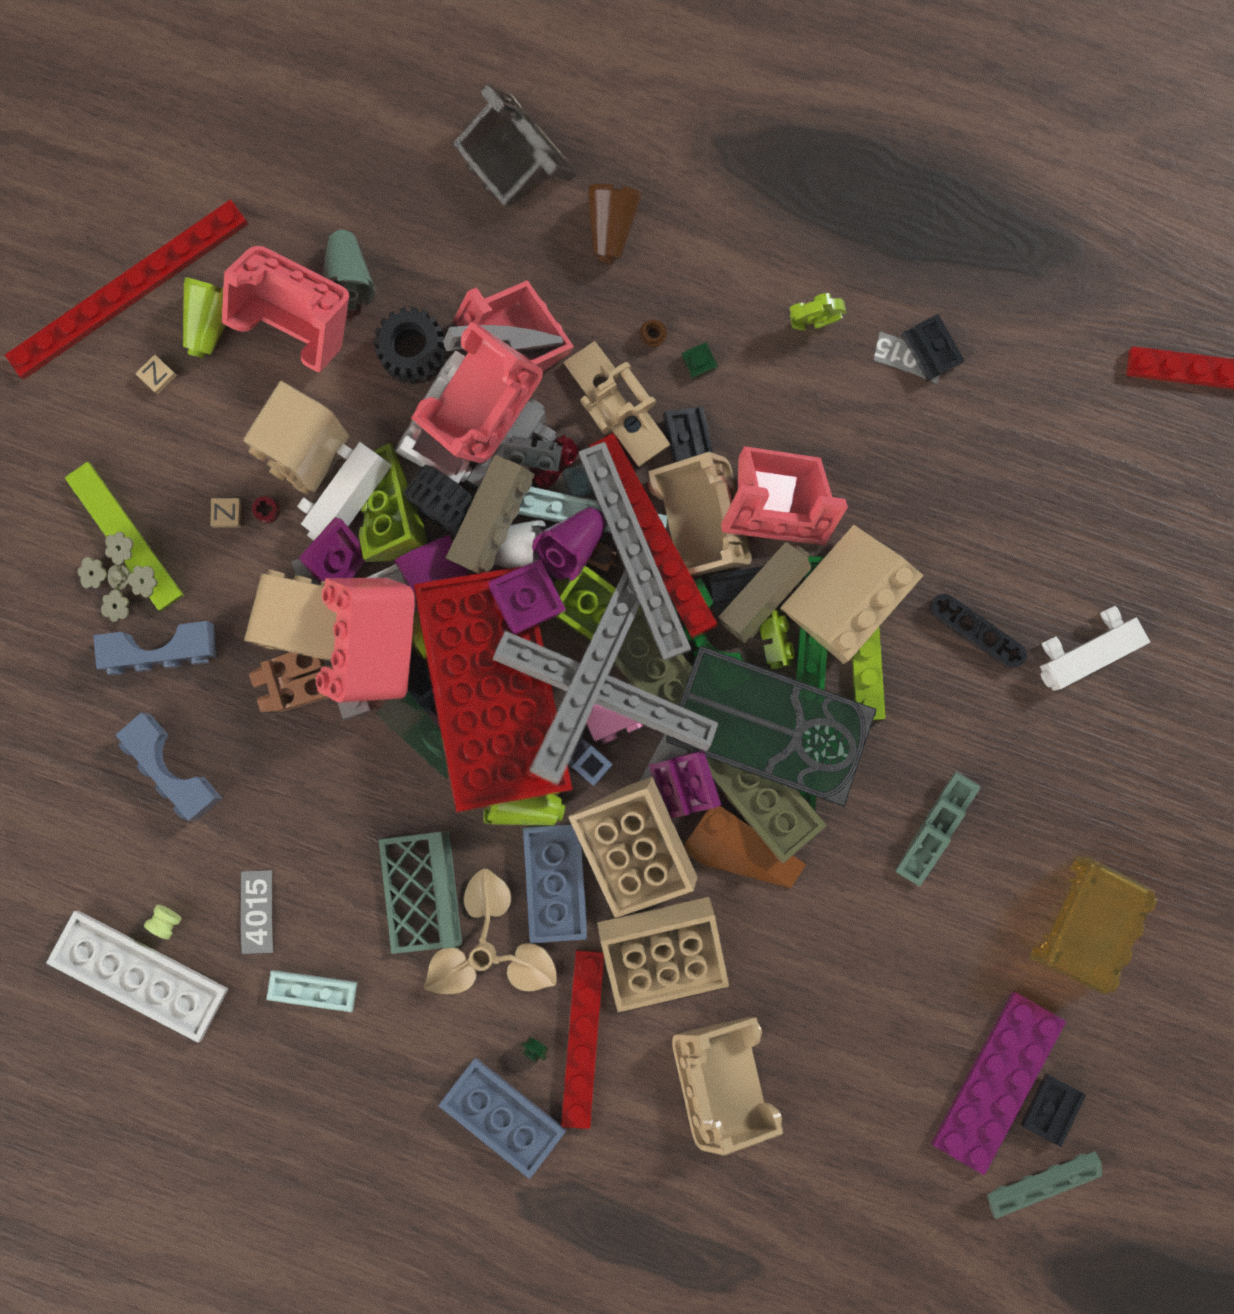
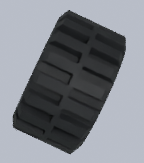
(406, 324)
(439, 498)

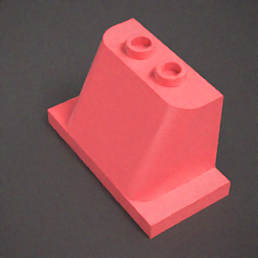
(518, 308)
(783, 498)

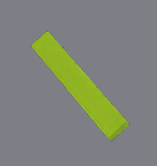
(113, 519)

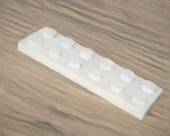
(137, 976)

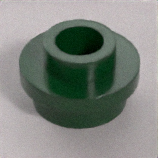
(534, 1050)

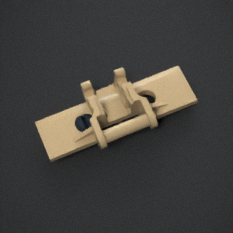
(609, 409)

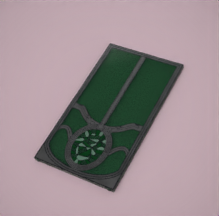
(777, 725)

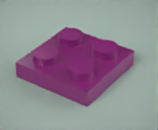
(333, 553)
(526, 597)

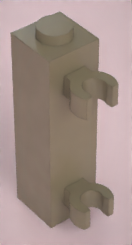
(766, 591)

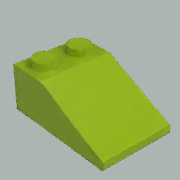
(584, 601)

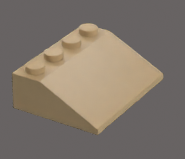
(851, 593)
(634, 848)
(663, 954)

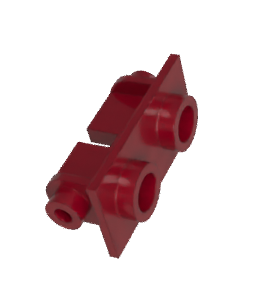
(548, 478)

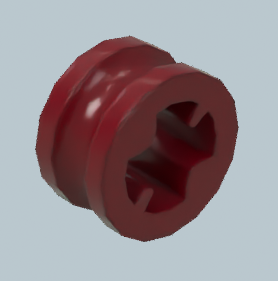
(271, 503)

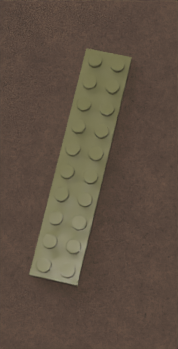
(771, 809)

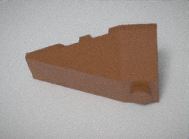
(733, 846)

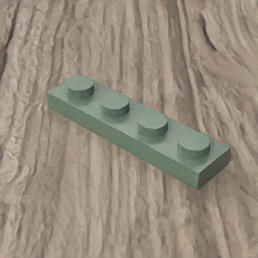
(1044, 1185)

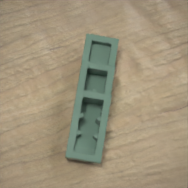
(937, 828)

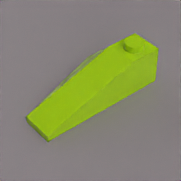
(390, 520)

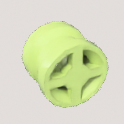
(162, 922)

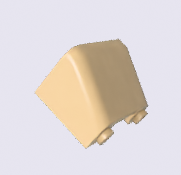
(696, 501)
(724, 1086)

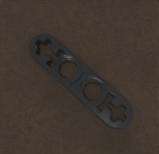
(979, 627)

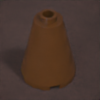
(611, 219)

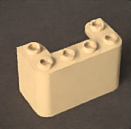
(296, 438)
(291, 616)

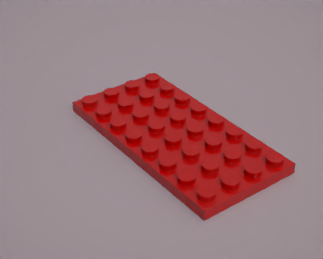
(485, 710)

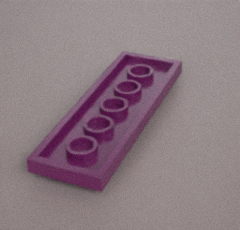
(998, 1083)

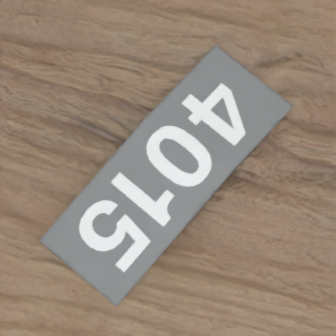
(895, 353)
(256, 912)

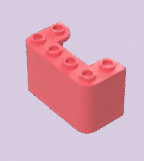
(288, 298)
(370, 639)

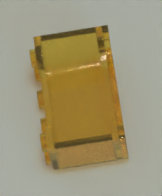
(1096, 926)

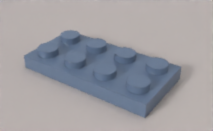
(554, 884)
(502, 1118)

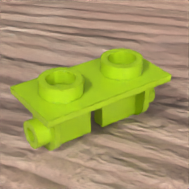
(781, 649)

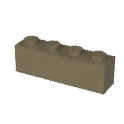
(490, 515)

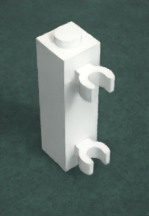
(347, 490)
(1093, 654)

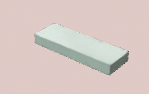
(311, 991)

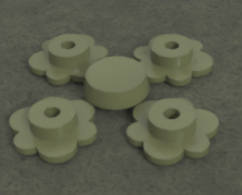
(118, 576)

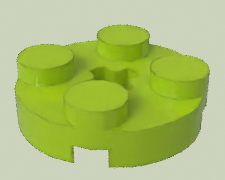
(820, 312)

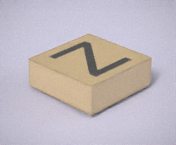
(156, 374)
(225, 512)

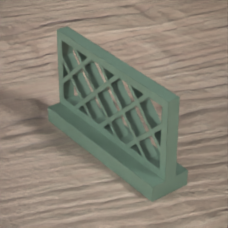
(444, 890)

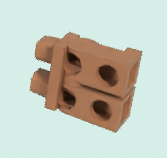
(285, 682)

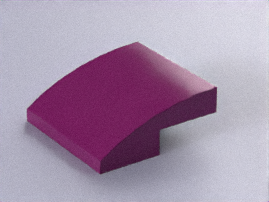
(429, 563)
(685, 784)

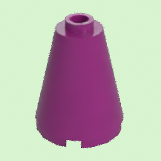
(570, 543)

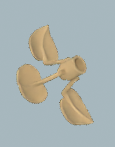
(453, 973)

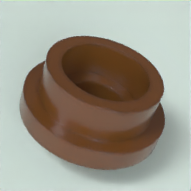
(653, 325)

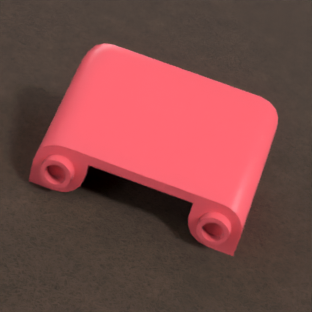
(480, 397)

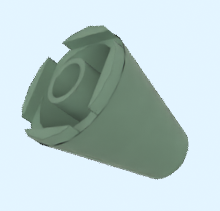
(347, 267)

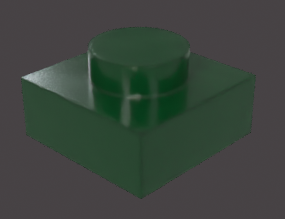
(699, 361)

